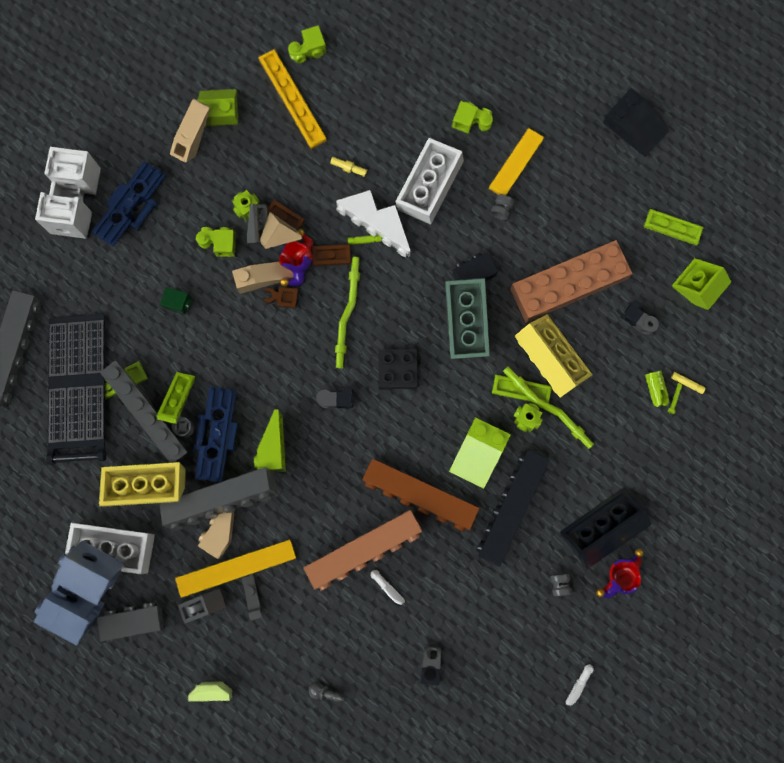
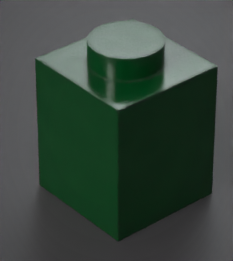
(176, 301)

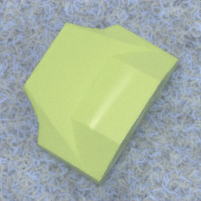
(211, 692)

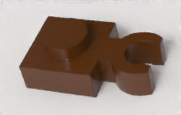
(285, 297)

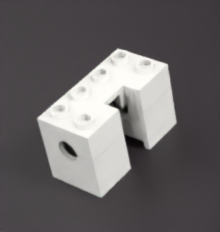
(71, 176)

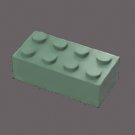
(467, 318)

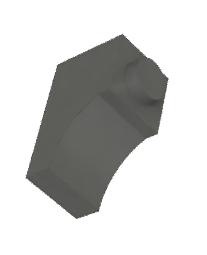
(202, 606)

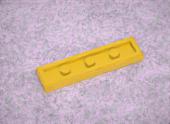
(516, 162)

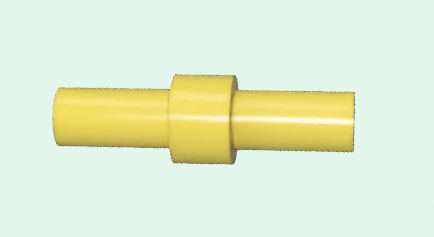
(348, 166)

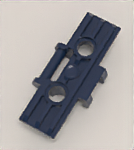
(123, 202)
(221, 434)

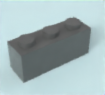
(130, 622)

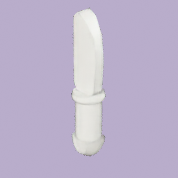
(391, 592)
(578, 687)

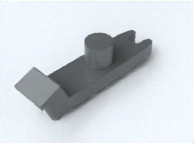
(252, 598)

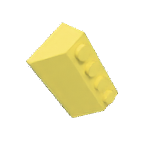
(553, 355)
(141, 484)

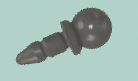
(317, 691)

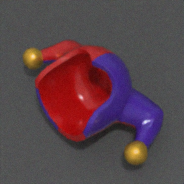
(296, 258)
(623, 577)

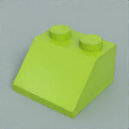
(222, 106)
(702, 283)

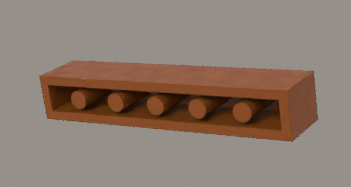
(420, 494)

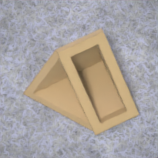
(277, 232)

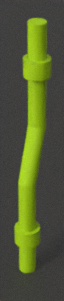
(354, 277)
(577, 431)

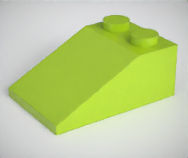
(271, 448)
(479, 453)

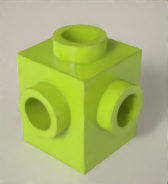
(242, 204)
(525, 424)

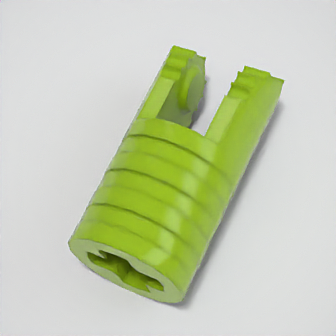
(657, 388)

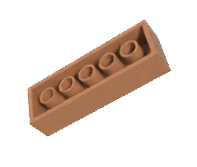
(571, 281)
(362, 550)

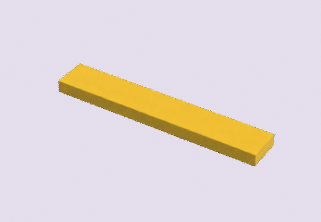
(292, 99)
(235, 568)

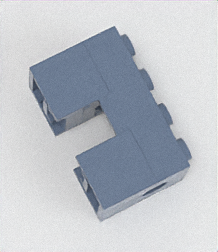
(77, 592)

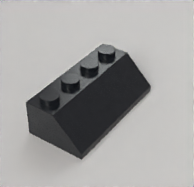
(606, 528)

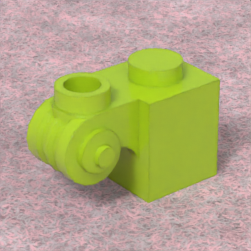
(312, 45)
(469, 114)
(223, 240)

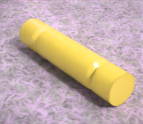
(687, 382)

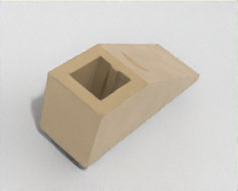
(190, 131)
(219, 535)

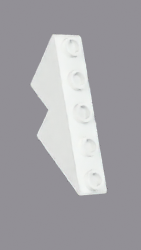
(381, 222)

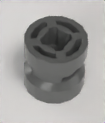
(502, 207)
(183, 428)
(563, 589)

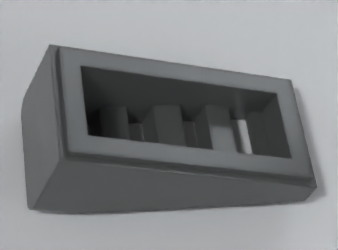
(254, 232)

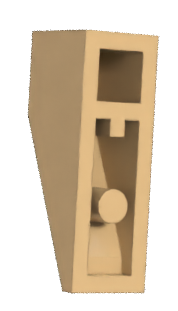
(260, 276)

